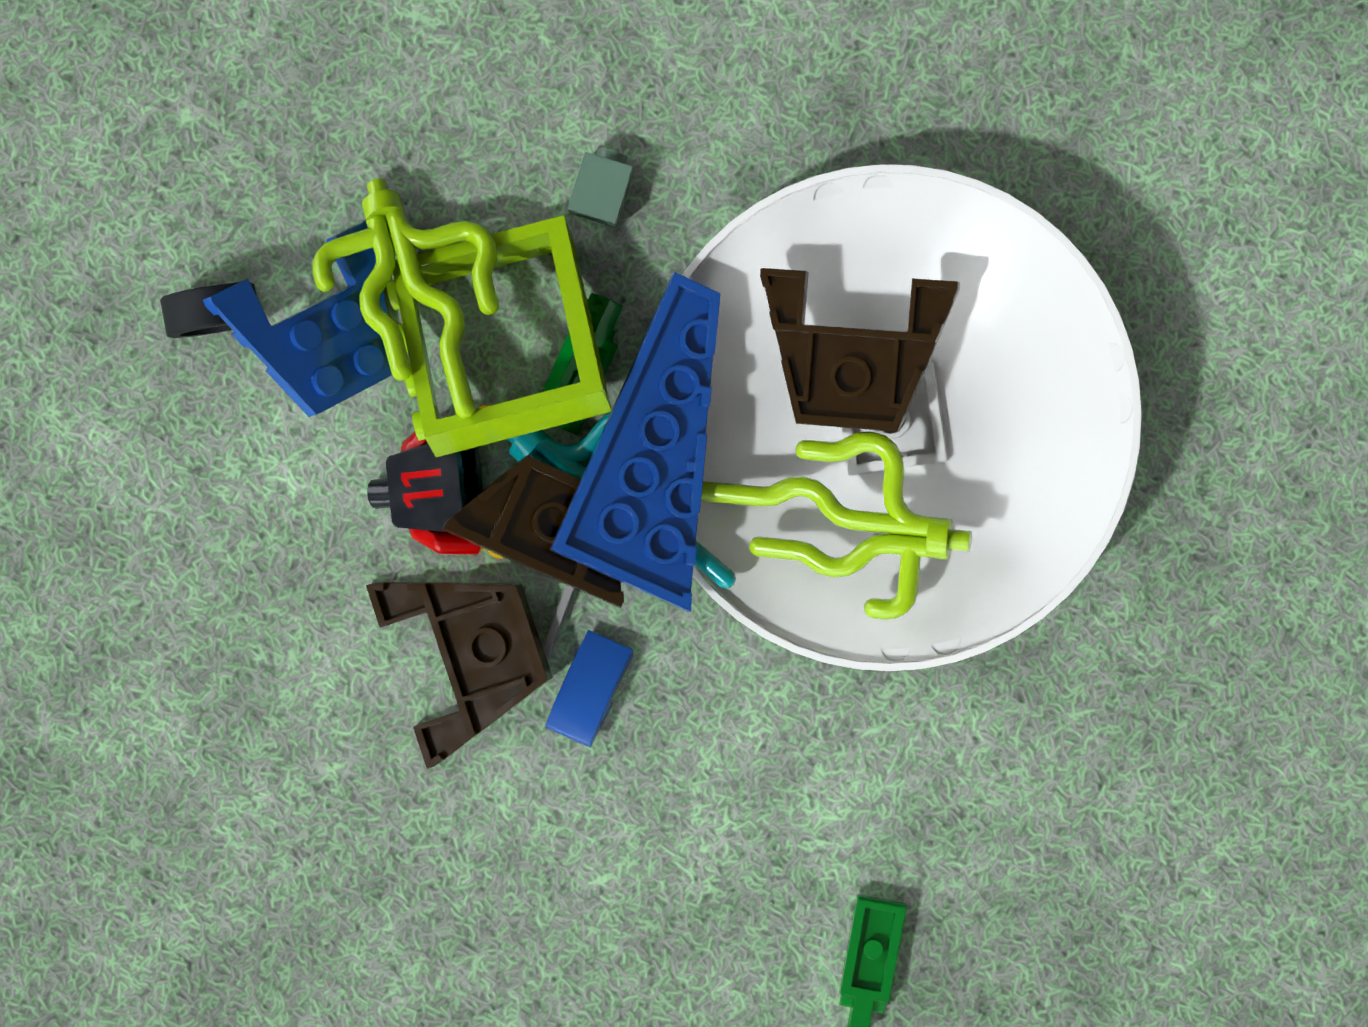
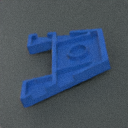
(320, 351)

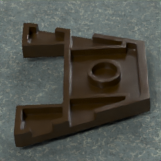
(854, 373)
(485, 647)

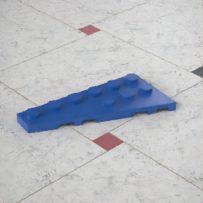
(646, 475)

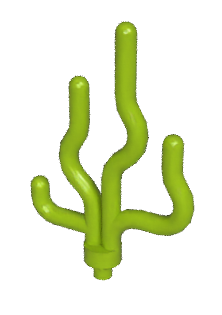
(391, 235)
(907, 536)

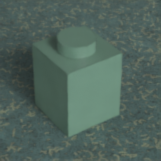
(601, 187)

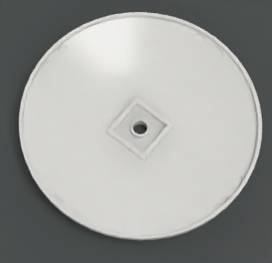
(1011, 434)

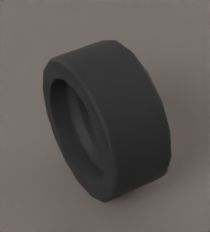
(187, 315)

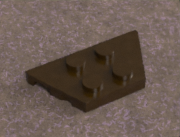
(520, 521)

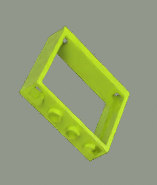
(526, 413)

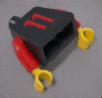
(429, 491)

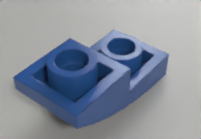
(589, 688)

